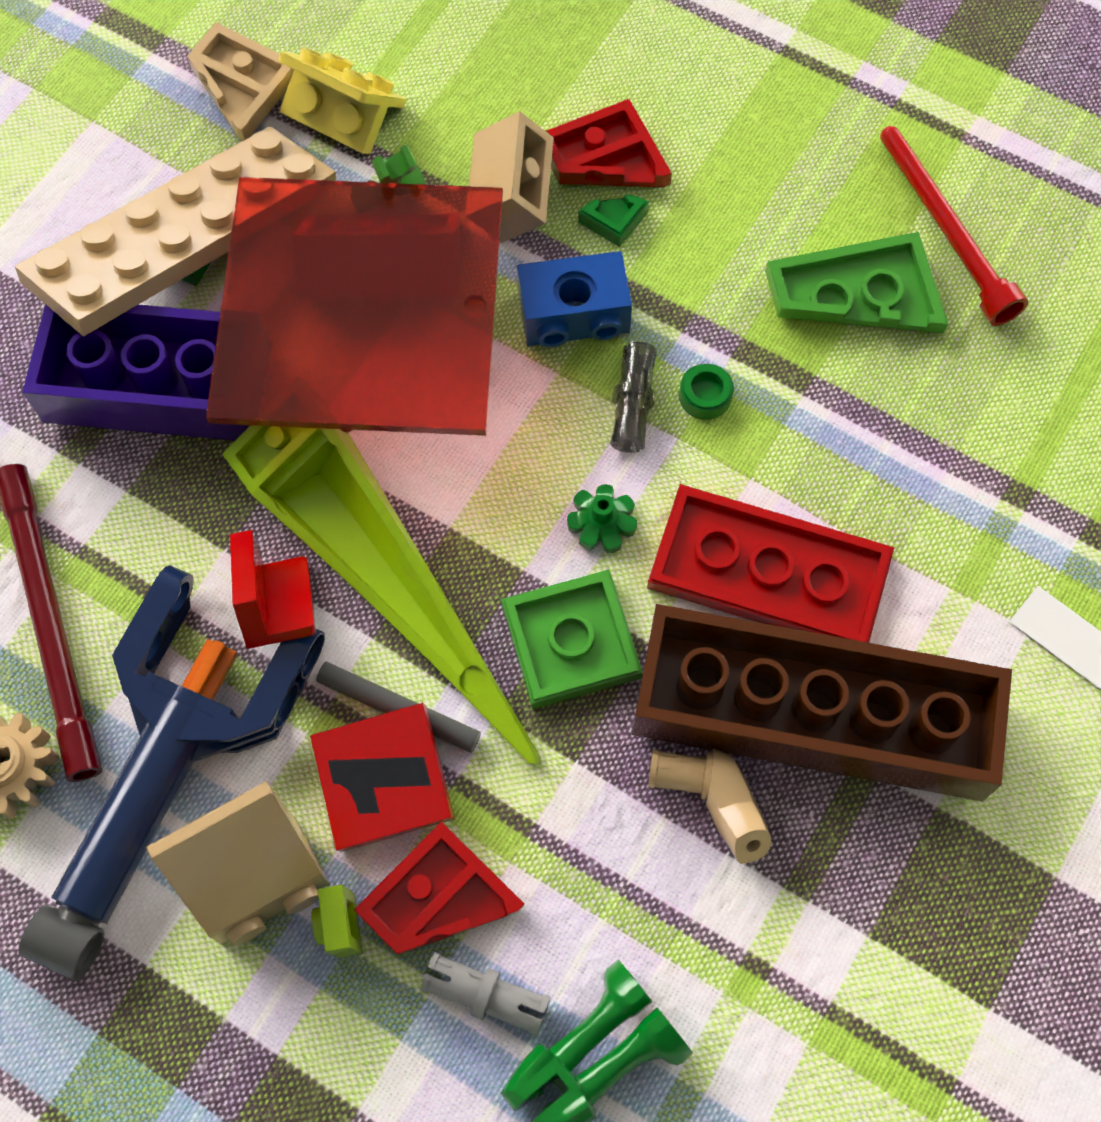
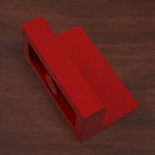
(269, 598)

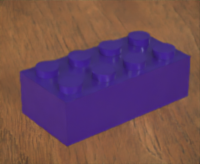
(130, 374)

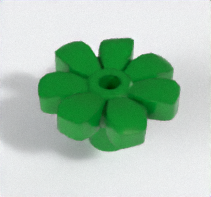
(602, 518)

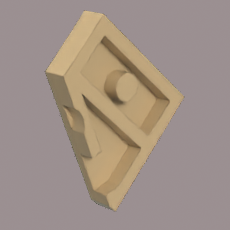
(239, 77)

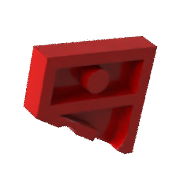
(608, 150)
(436, 895)

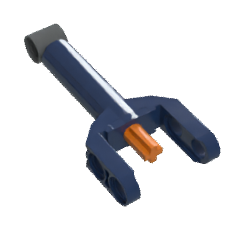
(174, 730)

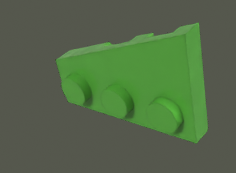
(861, 284)

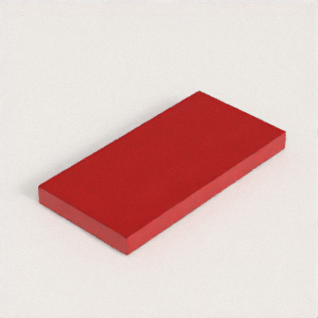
(770, 566)

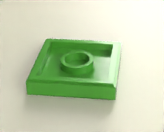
(571, 639)

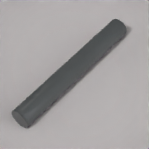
(388, 701)

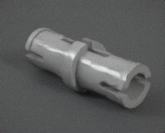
(485, 993)

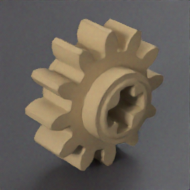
(26, 763)

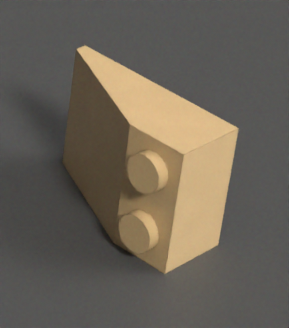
(241, 866)

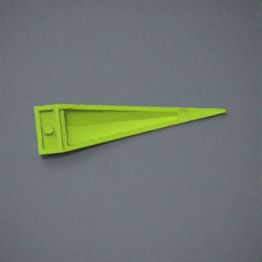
(336, 507)

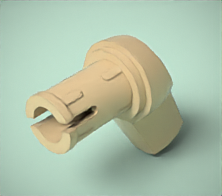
(725, 794)

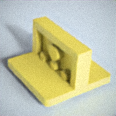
(337, 99)

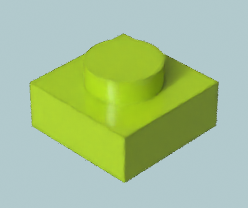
(336, 922)

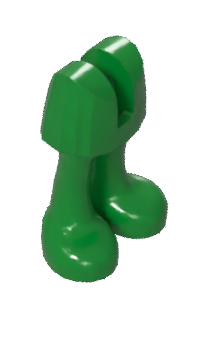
(650, 1040)

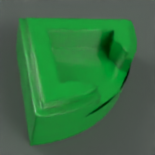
(614, 217)

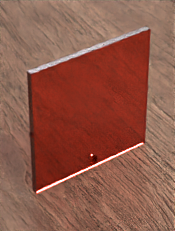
(358, 307)

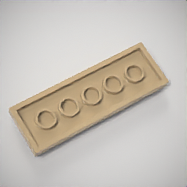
(159, 235)

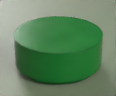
(706, 391)

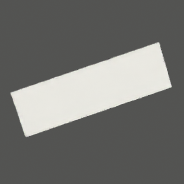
(1061, 633)

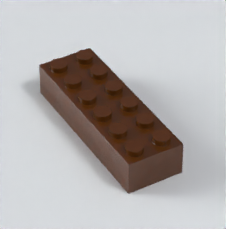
(824, 703)

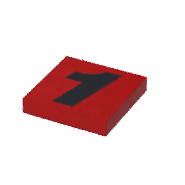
(381, 777)

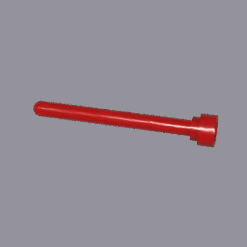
(999, 298)

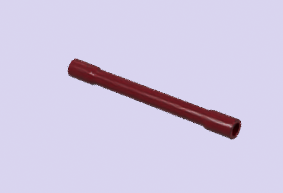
(73, 728)

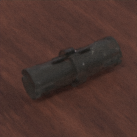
(633, 397)

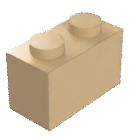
(517, 158)

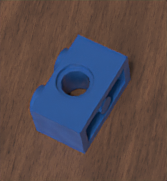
(590, 279)

